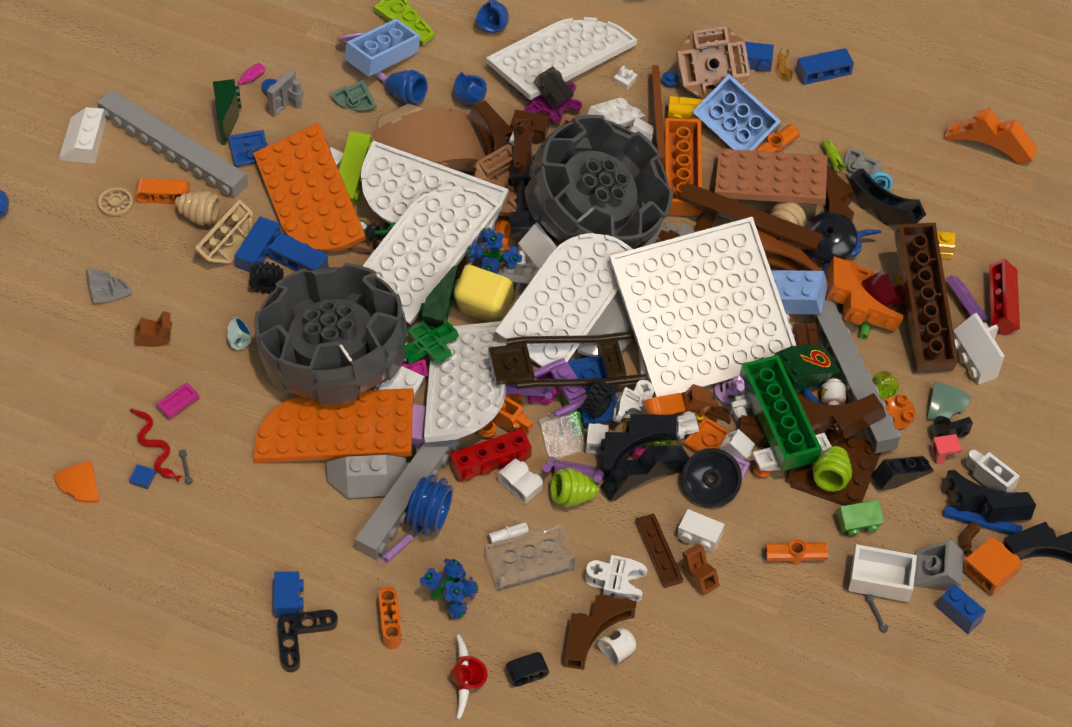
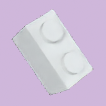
(700, 529)

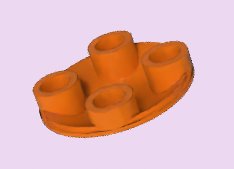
(901, 409)

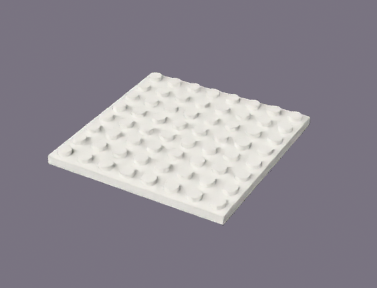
(702, 305)

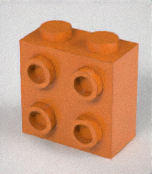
(992, 565)

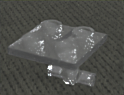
(561, 435)

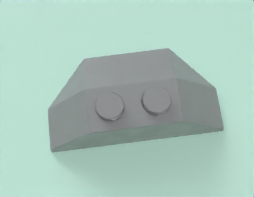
(365, 475)

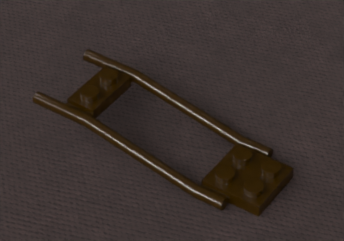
(513, 362)

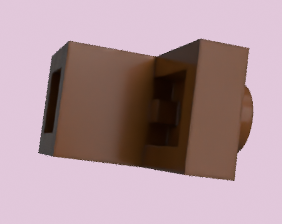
(153, 333)
(698, 571)

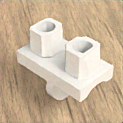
(741, 406)
(687, 424)

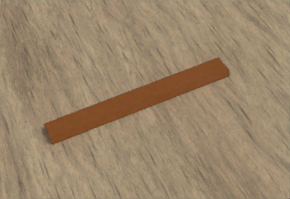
(657, 111)

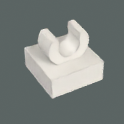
(625, 77)

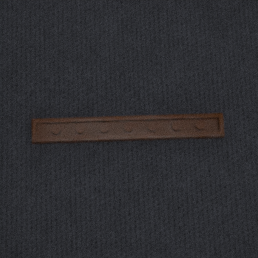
(764, 221)

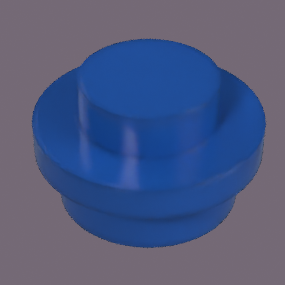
(670, 79)

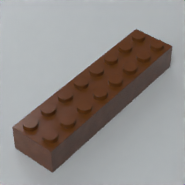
(926, 297)

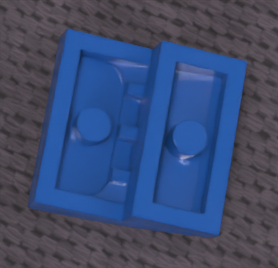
(245, 145)

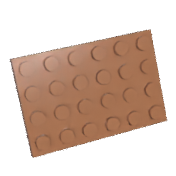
(772, 176)

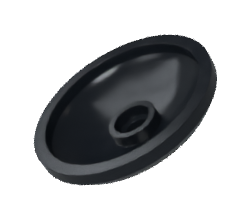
(839, 243)
(726, 472)

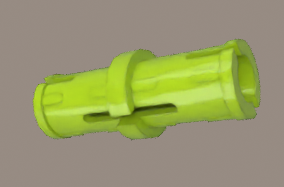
(833, 155)

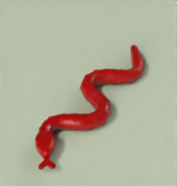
(165, 472)

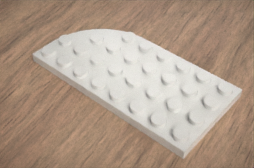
(566, 45)
(397, 179)
(430, 242)
(565, 296)
(463, 386)

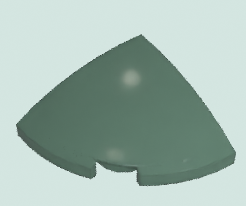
(355, 97)
(947, 401)

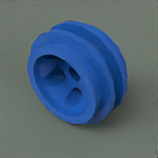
(429, 505)

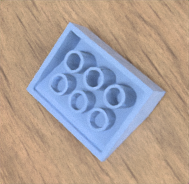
(736, 116)

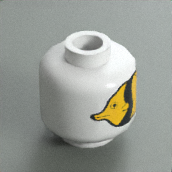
(833, 392)

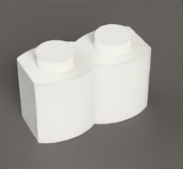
(520, 481)

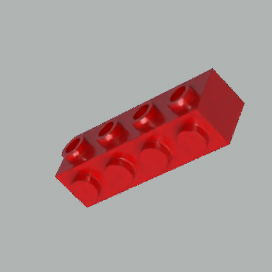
(1004, 296)
(490, 455)

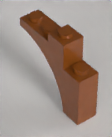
(785, 254)

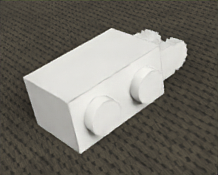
(992, 471)

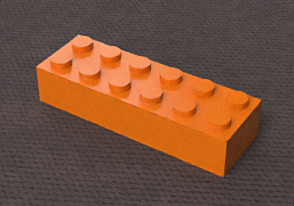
(683, 161)

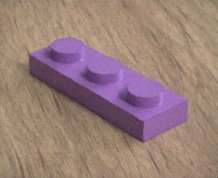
(965, 297)

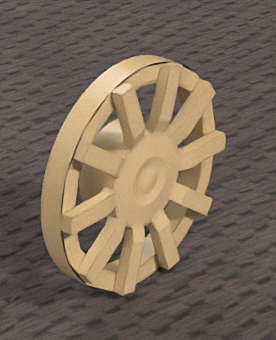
(115, 201)

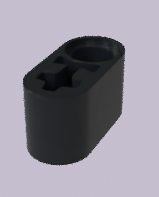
(527, 669)

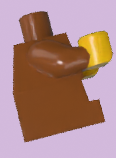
(699, 400)

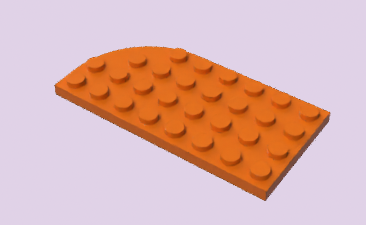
(310, 191)
(311, 431)

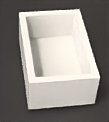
(882, 573)

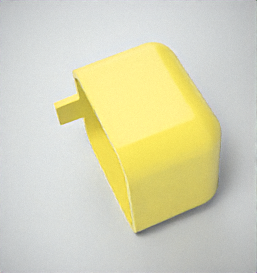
(483, 294)

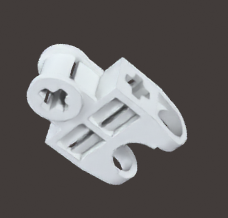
(631, 400)
(606, 574)

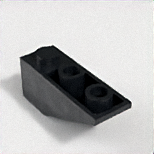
(900, 471)

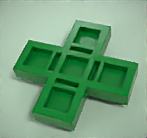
(430, 342)

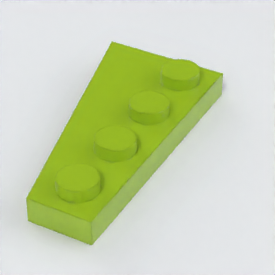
(404, 13)

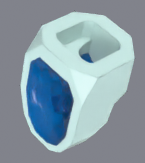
(238, 334)

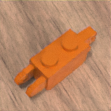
(512, 417)

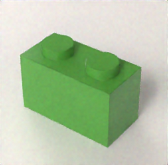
(860, 517)

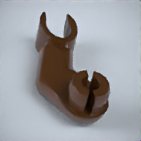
(967, 535)

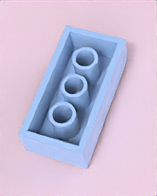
(382, 47)
(801, 290)

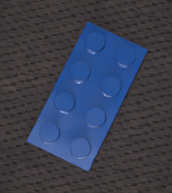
(592, 368)

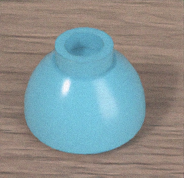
(882, 179)

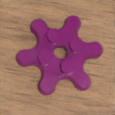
(540, 106)

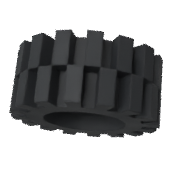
(264, 277)
(599, 398)

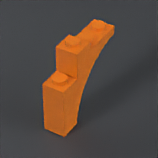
(987, 128)
(856, 301)

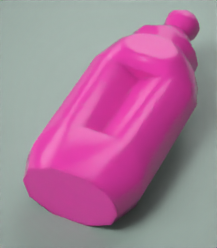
(252, 74)

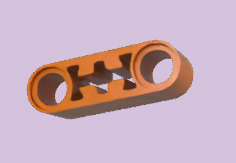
(160, 190)
(665, 405)
(393, 608)

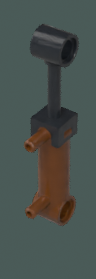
(523, 132)

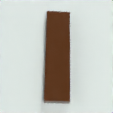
(659, 550)

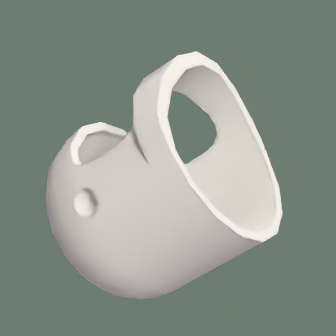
(622, 645)

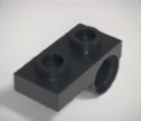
(960, 427)

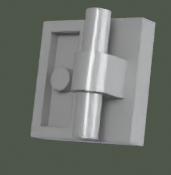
(284, 92)
(519, 273)

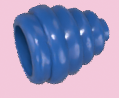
(407, 86)

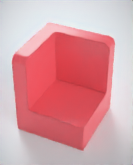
(944, 445)

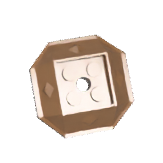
(714, 44)
(497, 170)

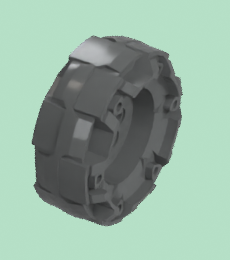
(598, 182)
(331, 333)

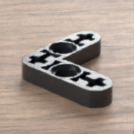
(296, 628)

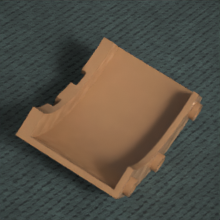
(435, 136)

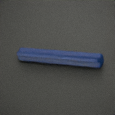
(968, 517)

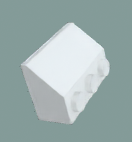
(84, 136)
(536, 245)
(978, 350)

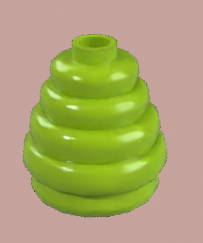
(832, 469)
(572, 487)

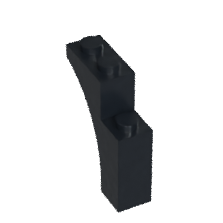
(891, 207)
(639, 431)
(652, 463)
(993, 504)
(1040, 542)

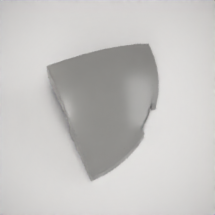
(857, 160)
(105, 287)

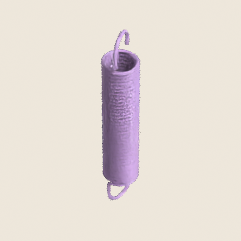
(394, 550)

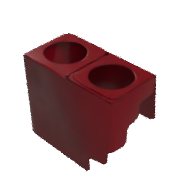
(884, 291)

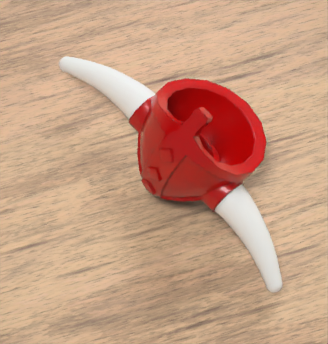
(467, 675)

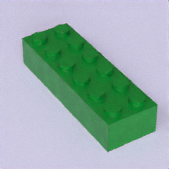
(780, 413)

